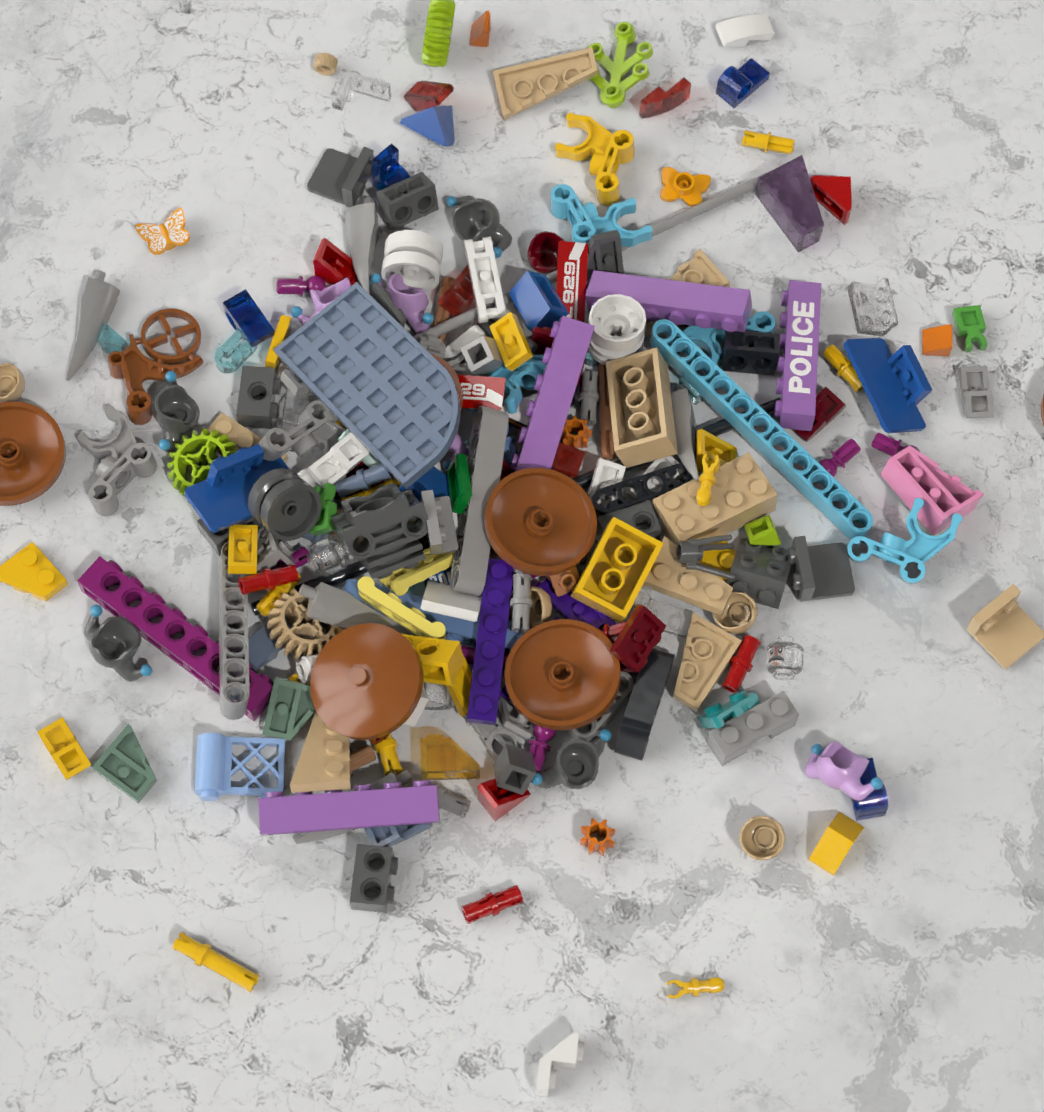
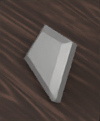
(514, 721)

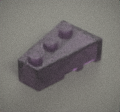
(792, 203)

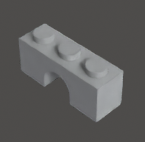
(478, 358)
(763, 720)

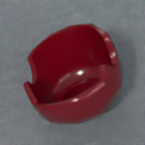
(543, 252)

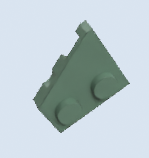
(288, 708)
(126, 766)

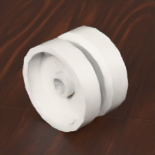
(414, 257)

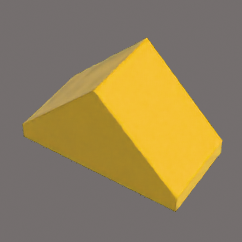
(711, 445)
(836, 843)

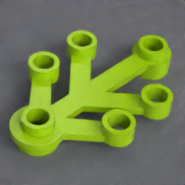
(625, 35)

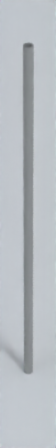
(657, 228)

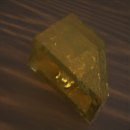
(446, 760)

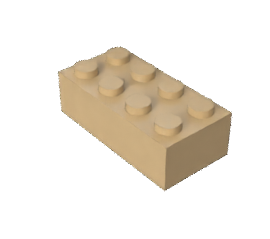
(641, 408)
(737, 498)

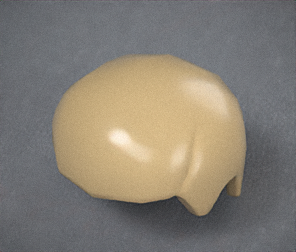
(11, 383)
(540, 609)
(738, 615)
(762, 838)

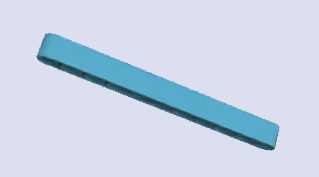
(763, 441)

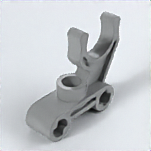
(309, 434)
(120, 464)

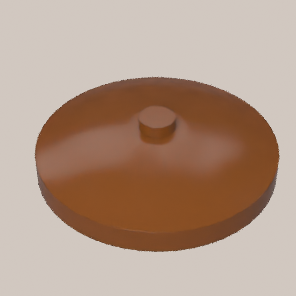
(29, 452)
(540, 521)
(562, 674)
(366, 681)

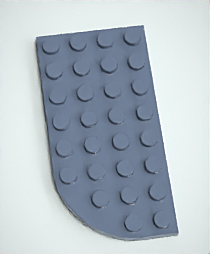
(377, 383)

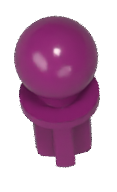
(298, 286)
(888, 445)
(840, 456)
(539, 746)

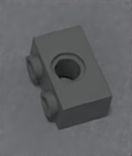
(257, 382)

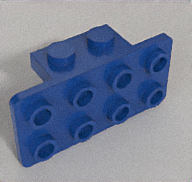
(891, 382)
(225, 493)

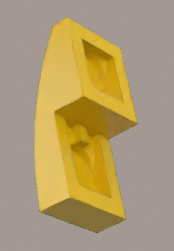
(64, 748)

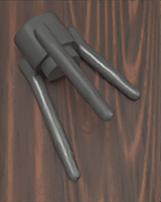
(692, 551)

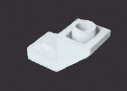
(563, 1056)

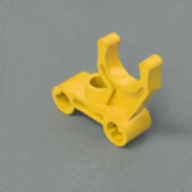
(608, 153)

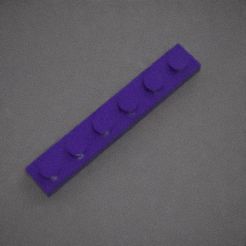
(490, 643)

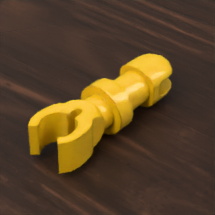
(707, 480)
(695, 987)

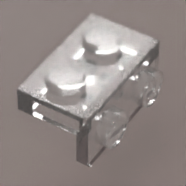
(873, 307)

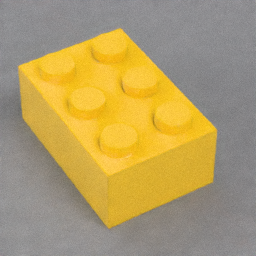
(617, 569)

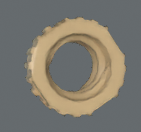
(325, 64)

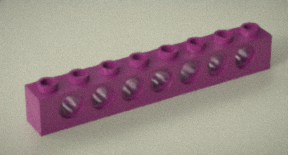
(104, 574)

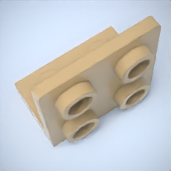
(1005, 628)

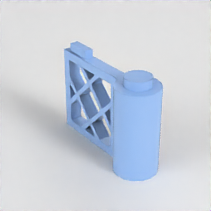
(215, 760)

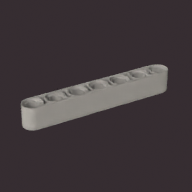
(484, 468)
(232, 641)

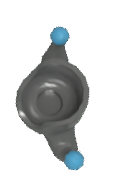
(477, 220)
(174, 412)
(115, 644)
(574, 764)

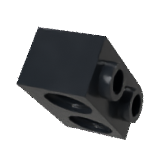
(750, 352)

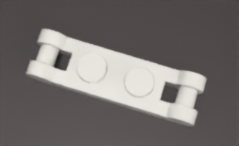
(485, 279)

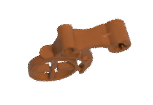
(137, 368)

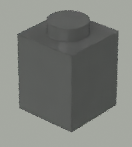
(514, 769)

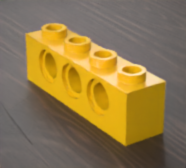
(439, 657)

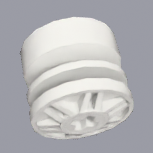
(617, 328)

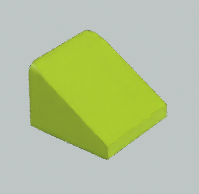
(762, 532)

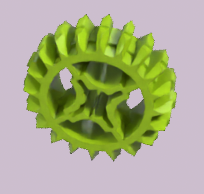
(438, 32)
(185, 455)

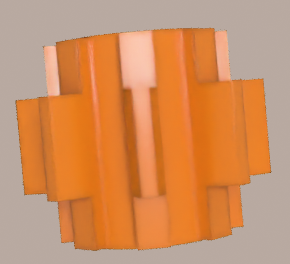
(576, 426)
(592, 843)

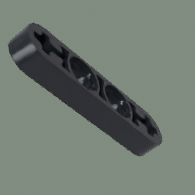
(640, 486)

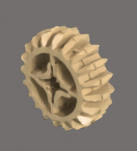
(305, 635)

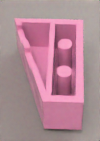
(917, 476)

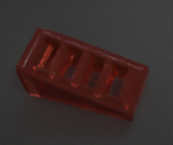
(427, 94)
(458, 295)

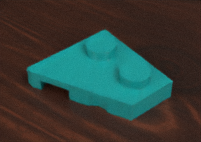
(738, 704)

